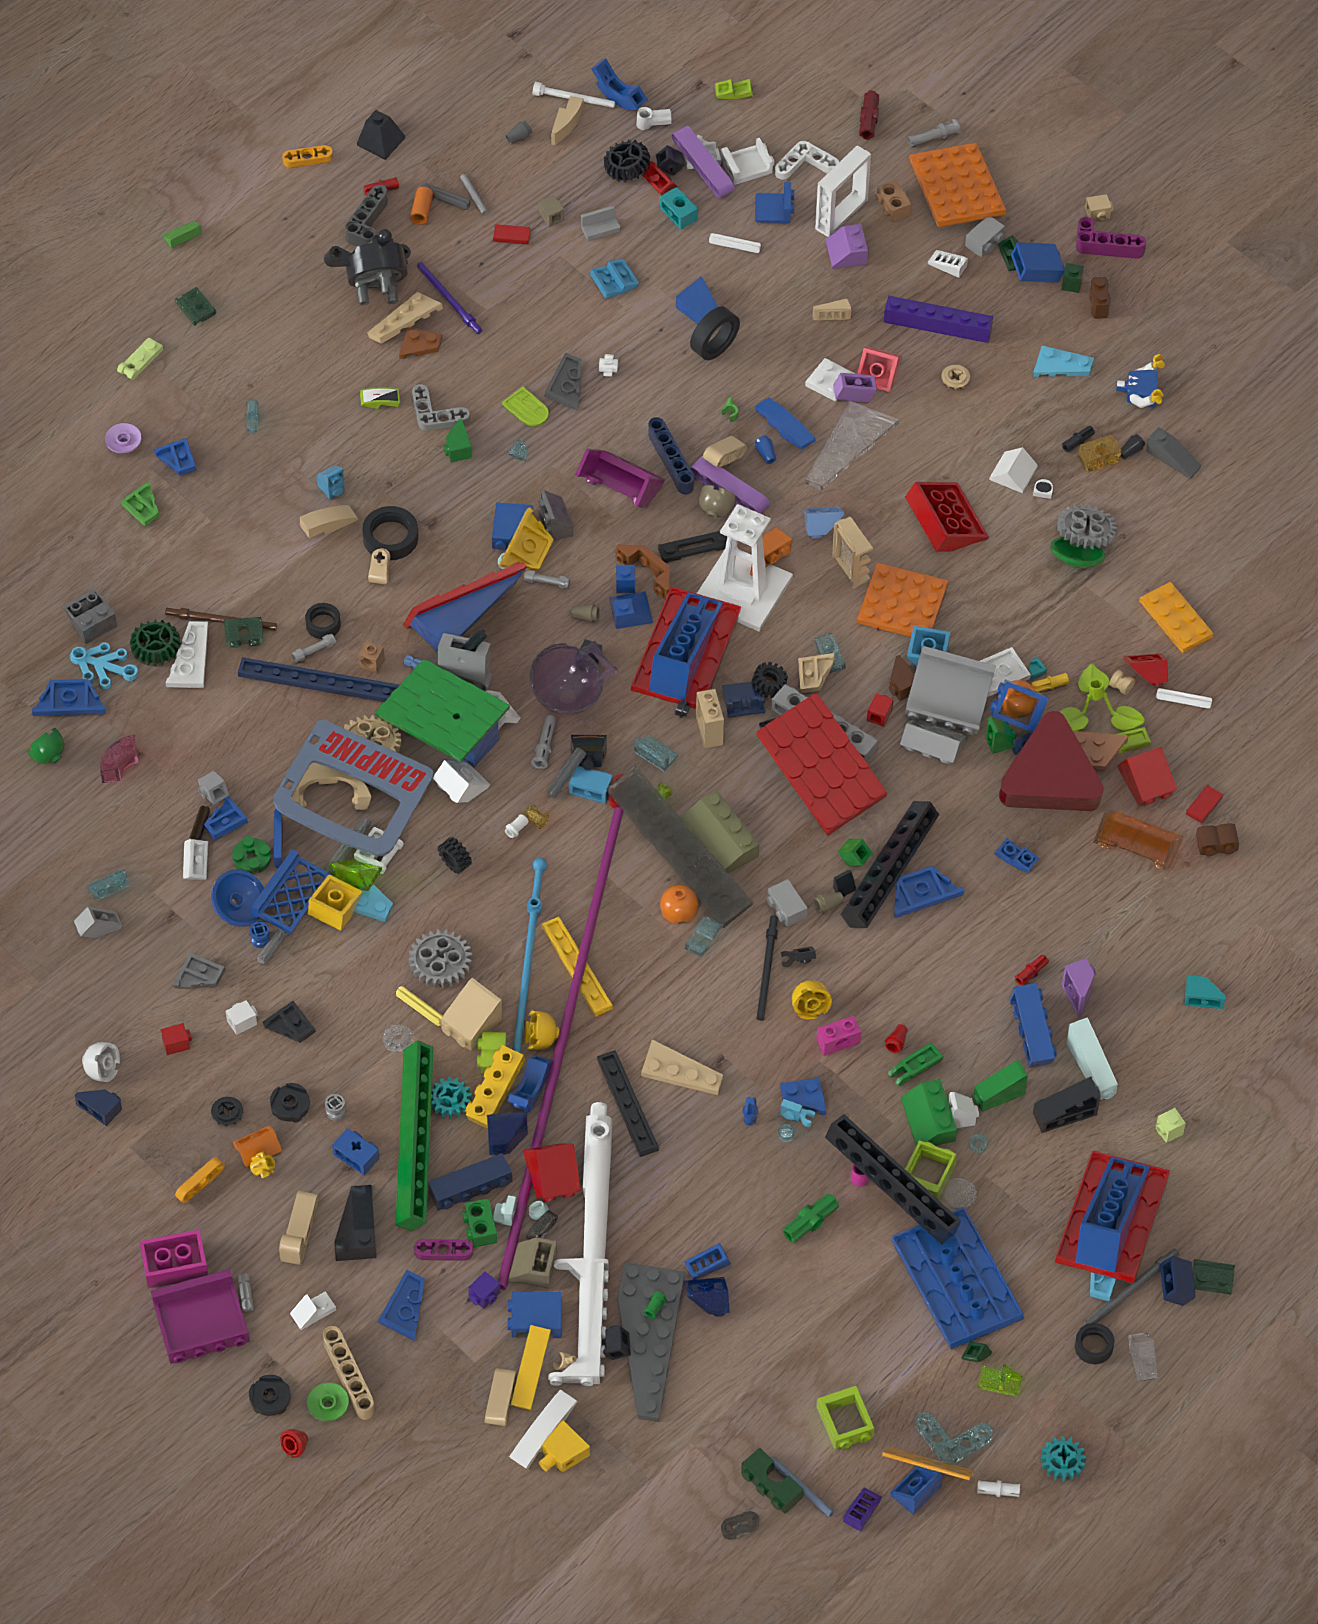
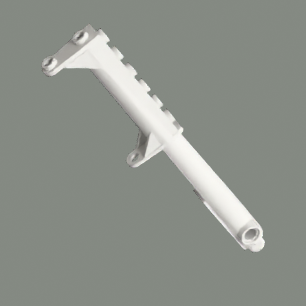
(593, 1267)

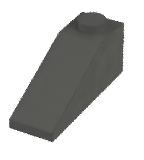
(1171, 452)

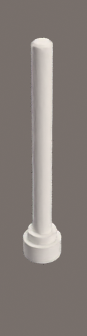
(540, 89)

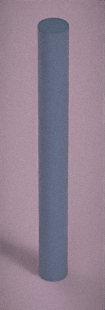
(807, 1492)

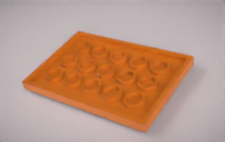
(957, 184)

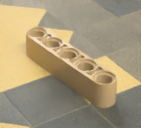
(352, 1380)

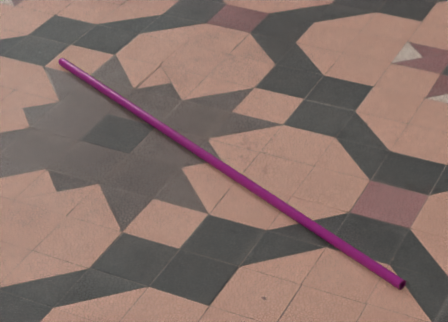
(561, 1043)

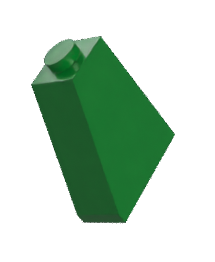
(1001, 1087)

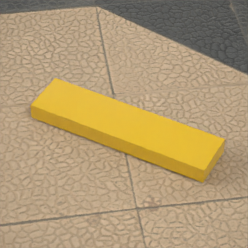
(530, 1367)

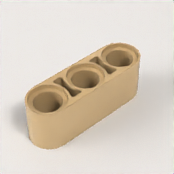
(725, 451)
(500, 1397)

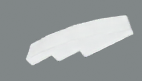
(542, 1427)

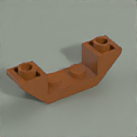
(632, 553)

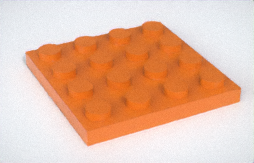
(901, 600)

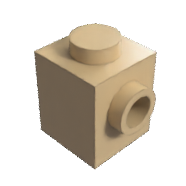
(1098, 207)

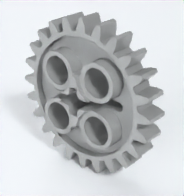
(1073, 525)
(440, 958)

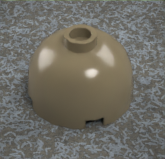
(716, 502)

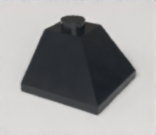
(380, 135)

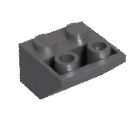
(555, 516)
(90, 616)

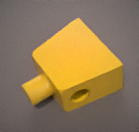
(563, 1449)

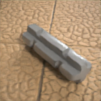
(245, 1291)

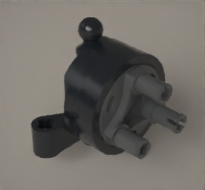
(373, 265)

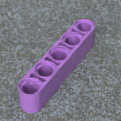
(703, 162)
(720, 478)

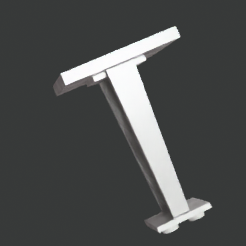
(731, 575)

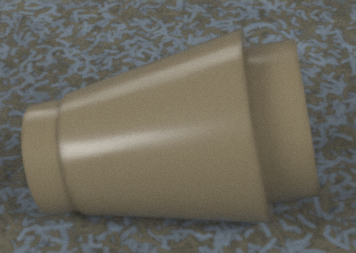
(586, 612)
(826, 902)

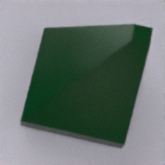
(976, 1352)

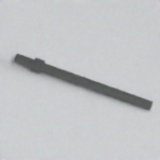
(1131, 1288)

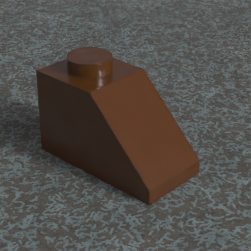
(901, 679)

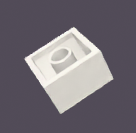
(460, 780)

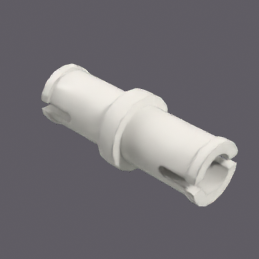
(998, 1488)

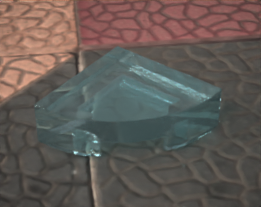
(519, 451)

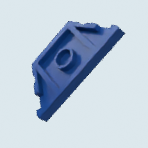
(69, 698)
(923, 890)

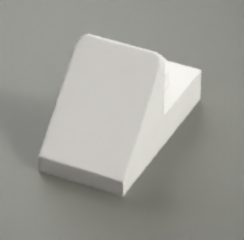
(311, 1310)

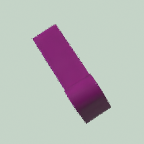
(1107, 243)

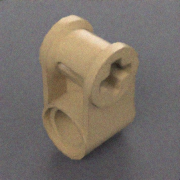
(379, 570)

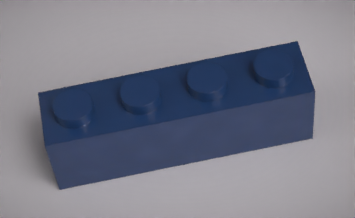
(470, 1182)

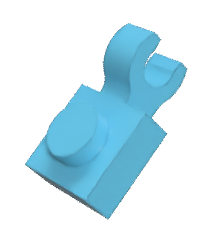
(794, 1111)

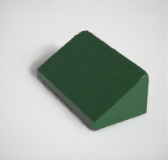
(1006, 248)

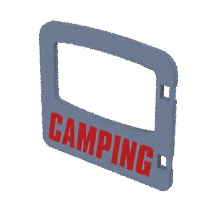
(363, 760)

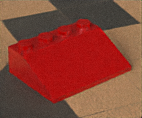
(945, 515)

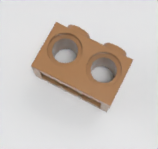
(893, 200)

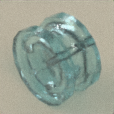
(973, 1139)

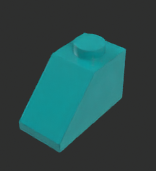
(1202, 993)

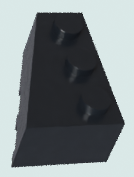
(1068, 1106)

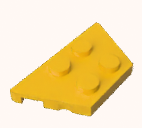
(528, 543)

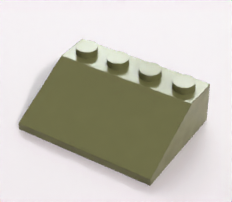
(721, 832)

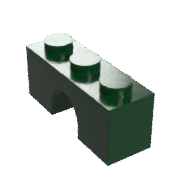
(783, 1493)

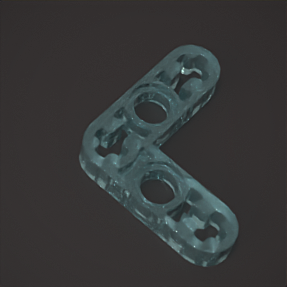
(948, 1444)

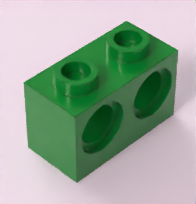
(480, 1223)

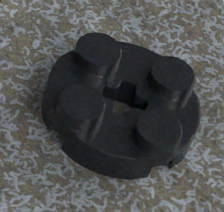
(290, 1112)
(272, 1406)

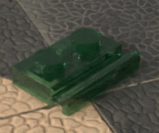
(195, 306)
(1213, 1276)

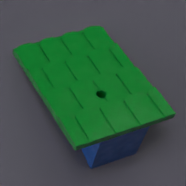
(445, 712)

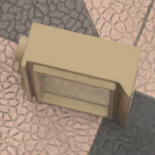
(848, 547)

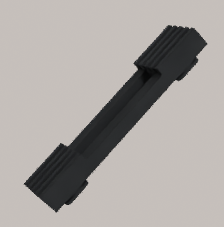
(671, 552)

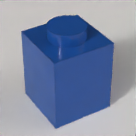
(625, 578)

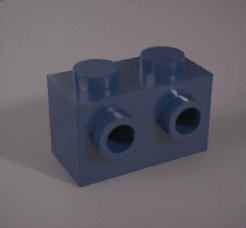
(1177, 1280)

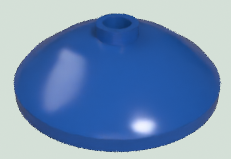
(242, 888)

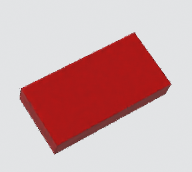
(511, 234)
(1204, 804)

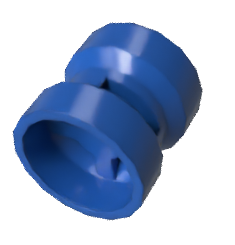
(259, 934)

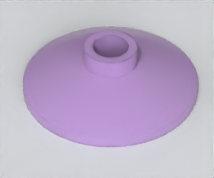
(123, 432)

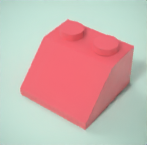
(882, 365)

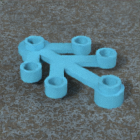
(103, 663)

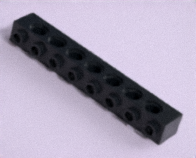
(890, 864)
(893, 1179)

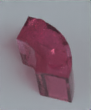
(118, 758)

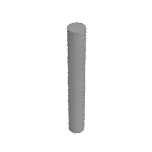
(474, 194)

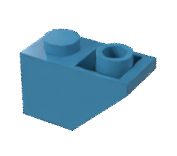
(331, 481)

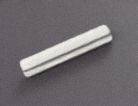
(734, 243)
(1184, 698)

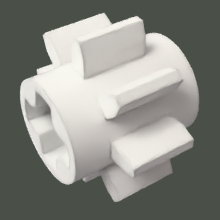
(608, 365)

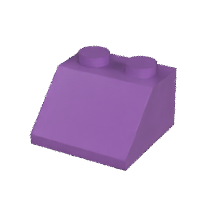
(847, 247)
(1078, 984)

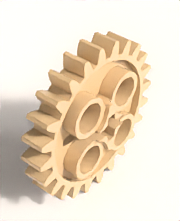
(384, 734)

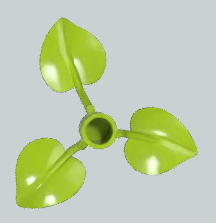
(1095, 683)

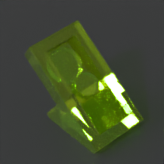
(1001, 1381)

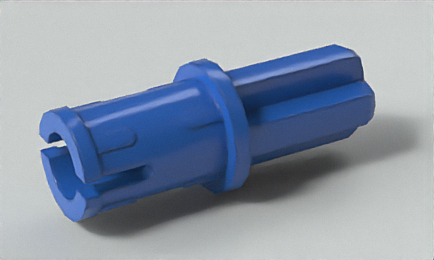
(750, 1111)

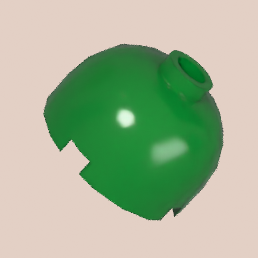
(47, 748)

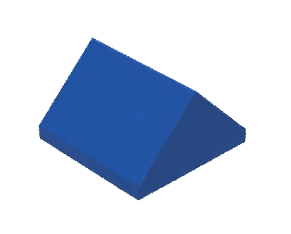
(917, 1488)

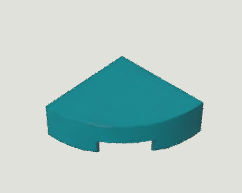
(1036, 668)

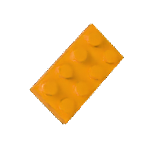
(1176, 617)

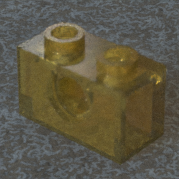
(1099, 453)

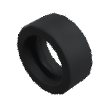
(322, 609)
(1096, 1329)

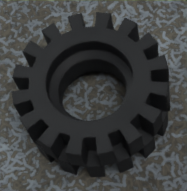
(773, 672)
(454, 855)

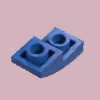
(1019, 858)

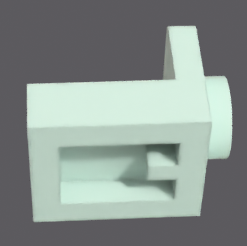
(505, 1212)

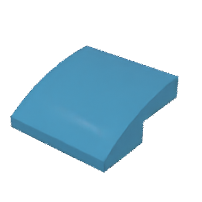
(614, 278)

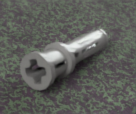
(941, 130)
(543, 748)

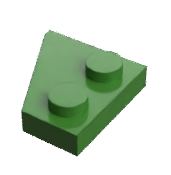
(142, 504)

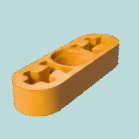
(295, 162)
(199, 1180)

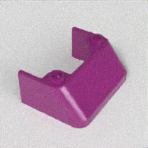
(620, 475)

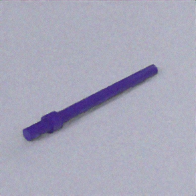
(468, 319)

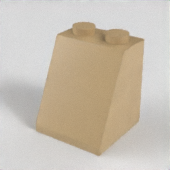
(471, 1014)

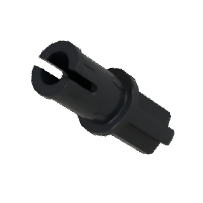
(1078, 439)

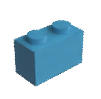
(590, 784)

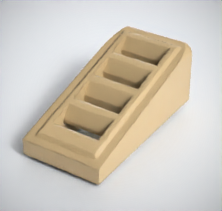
(833, 311)

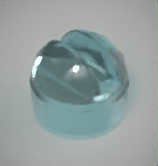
(786, 1133)

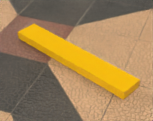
(568, 953)

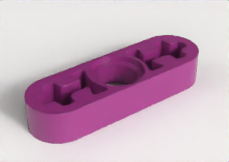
(437, 1243)

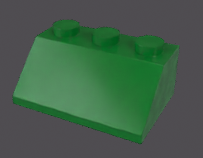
(929, 1114)

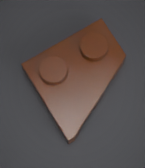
(420, 342)

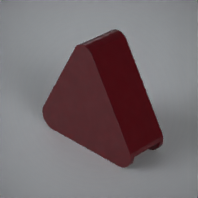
(1052, 771)

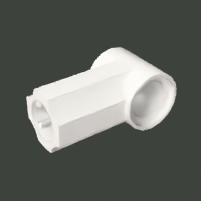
(648, 118)

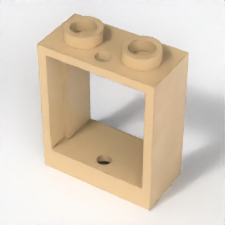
(709, 718)

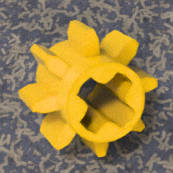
(262, 1165)

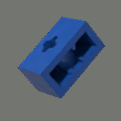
(355, 1151)

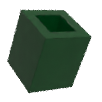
(1072, 277)

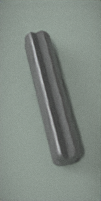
(449, 197)
(566, 772)

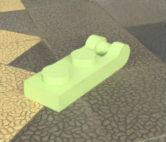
(140, 358)

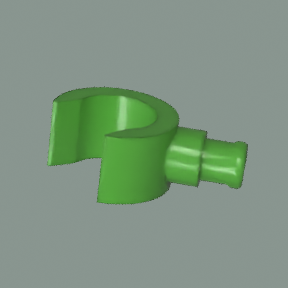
(730, 407)

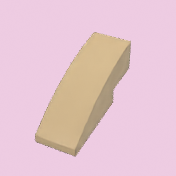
(567, 119)
(327, 520)

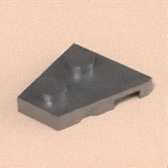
(198, 973)

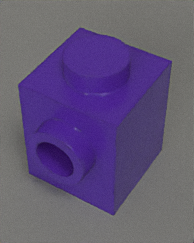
(484, 1290)

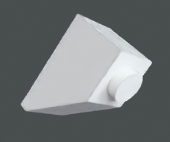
(963, 1110)

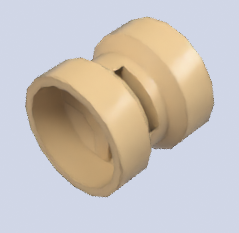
(1122, 682)

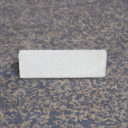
(195, 859)

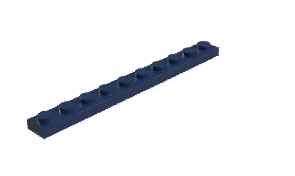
(315, 679)

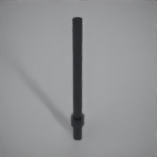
(771, 936)

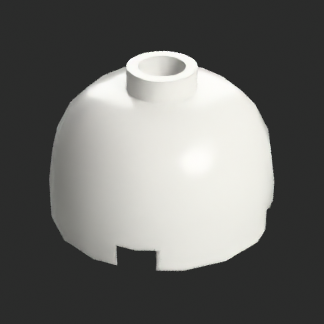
(101, 1061)

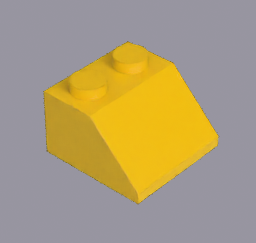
(334, 902)

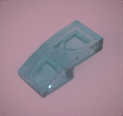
(826, 645)
(703, 936)

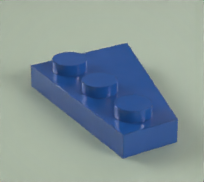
(404, 1306)

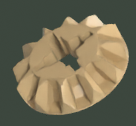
(957, 371)

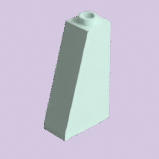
(1091, 1058)

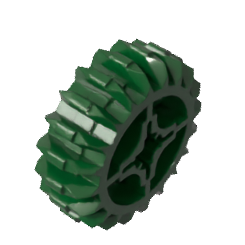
(154, 637)

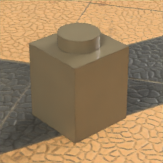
(551, 211)

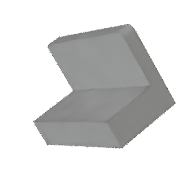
(599, 223)

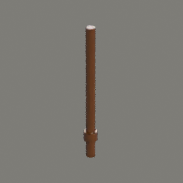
(184, 613)

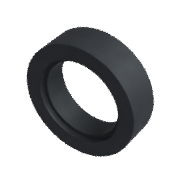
(707, 326)
(391, 514)

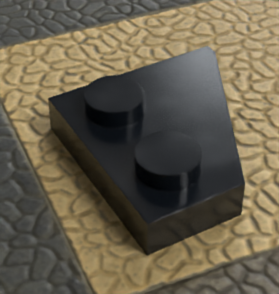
(290, 1023)

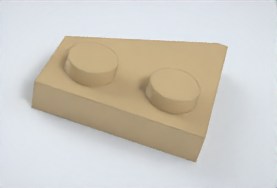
(814, 671)

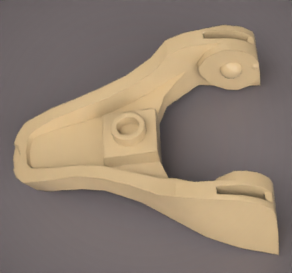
(327, 775)

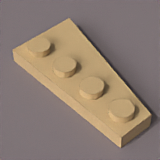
(404, 316)
(677, 1069)

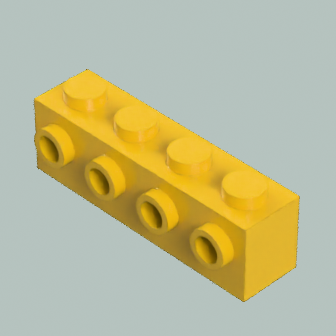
(495, 1086)

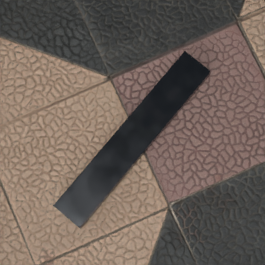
(627, 1103)

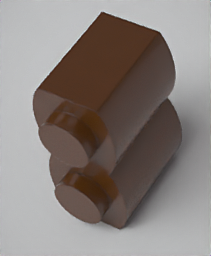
(1099, 297)
(1217, 839)

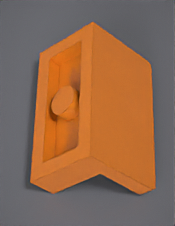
(257, 1142)

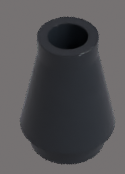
(1132, 446)

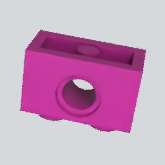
(838, 1035)

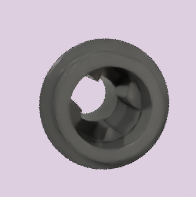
(519, 132)

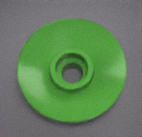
(324, 1394)

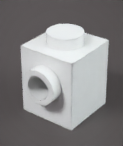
(241, 1017)

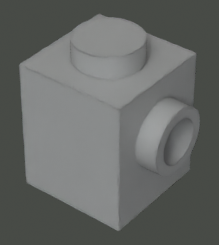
(213, 787)

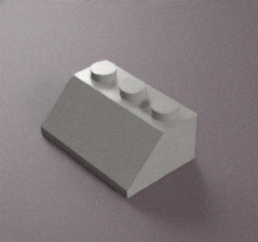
(933, 740)

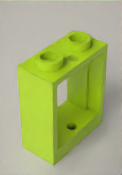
(937, 1154)
(838, 1400)

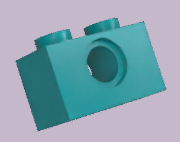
(679, 208)

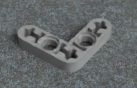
(430, 415)

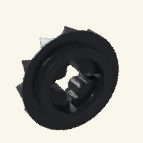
(229, 1103)

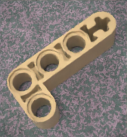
(295, 1241)

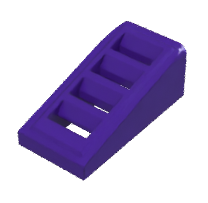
(854, 1521)

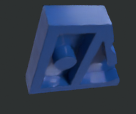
(177, 456)
(225, 819)
(806, 1093)

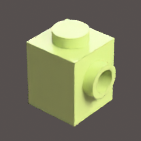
(1170, 1125)

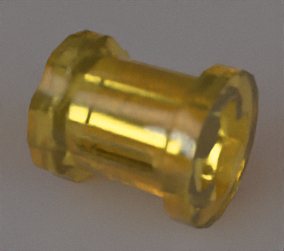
(536, 816)

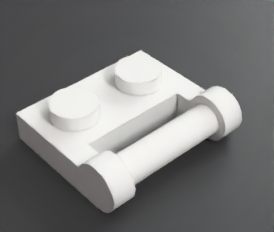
(371, 859)

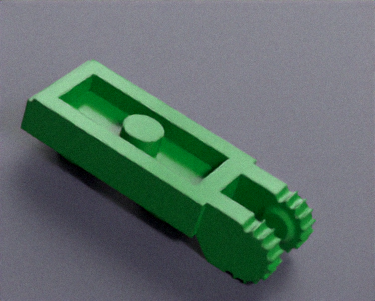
(916, 1063)

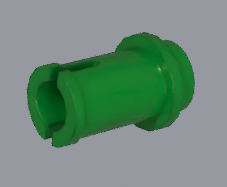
(655, 1304)

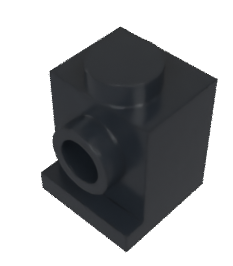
(616, 1342)

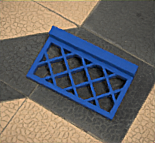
(275, 886)

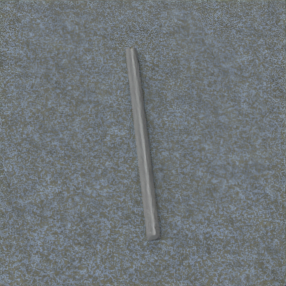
(340, 855)

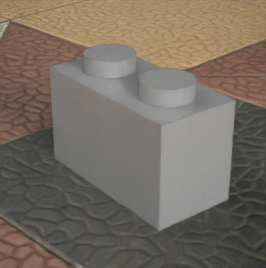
(985, 236)
(787, 903)

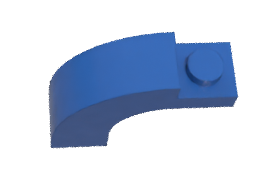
(615, 90)
(531, 1084)

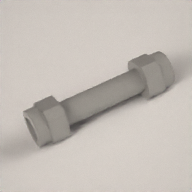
(531, 576)
(328, 641)

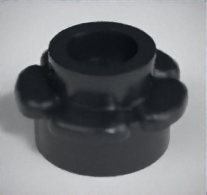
(682, 709)

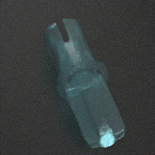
(252, 416)

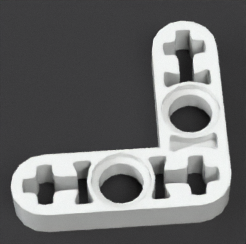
(805, 155)

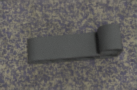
(359, 227)

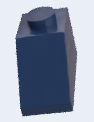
(99, 1104)

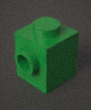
(855, 852)

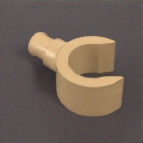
(567, 1360)

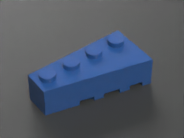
(1033, 1024)

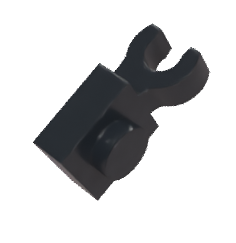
(803, 955)

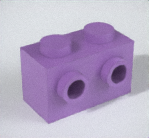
(854, 387)

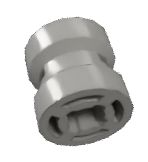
(335, 1107)

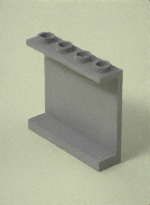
(949, 690)

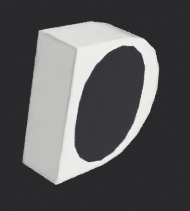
(1043, 488)

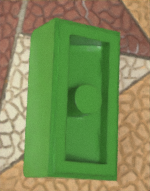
(182, 234)

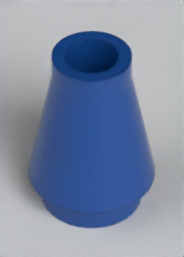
(765, 448)

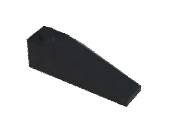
(356, 1230)

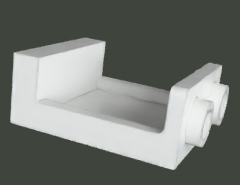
(747, 162)

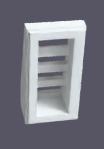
(957, 265)

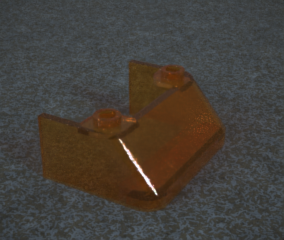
(1138, 837)

